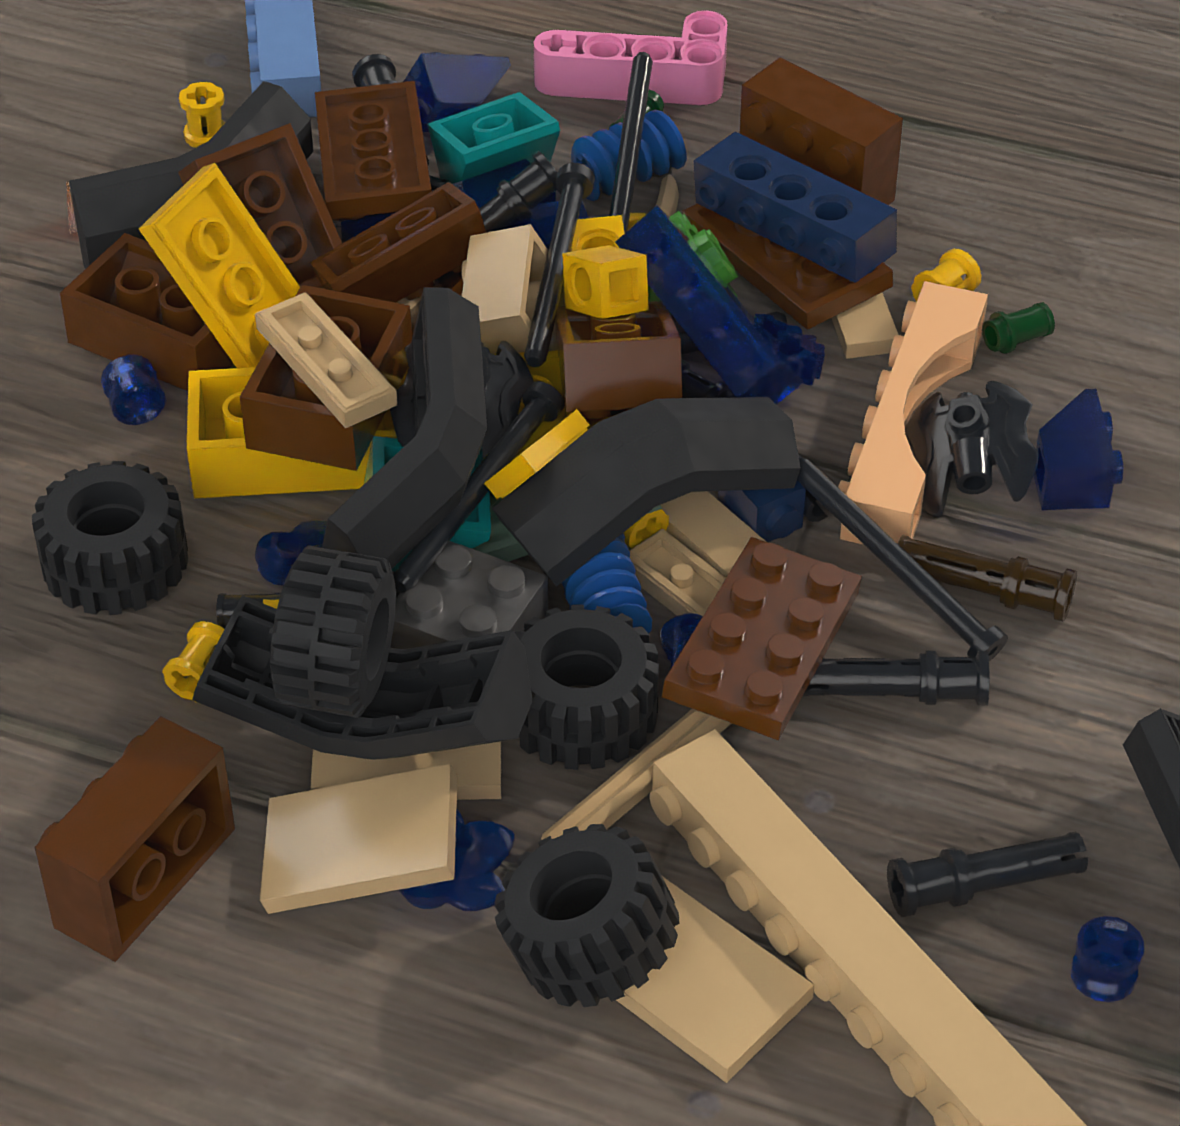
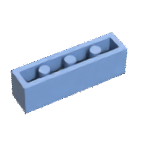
(284, 48)

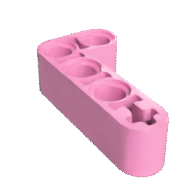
(600, 64)

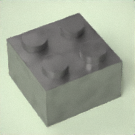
(466, 598)

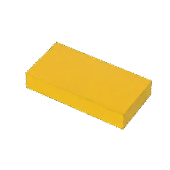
(537, 455)

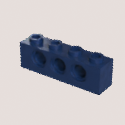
(796, 206)

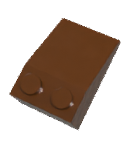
(617, 360)

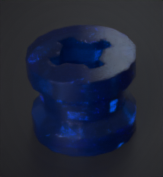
(133, 390)
(1112, 943)

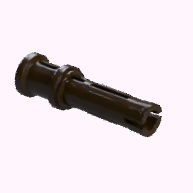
(1013, 581)

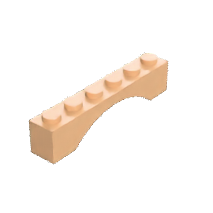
(937, 345)

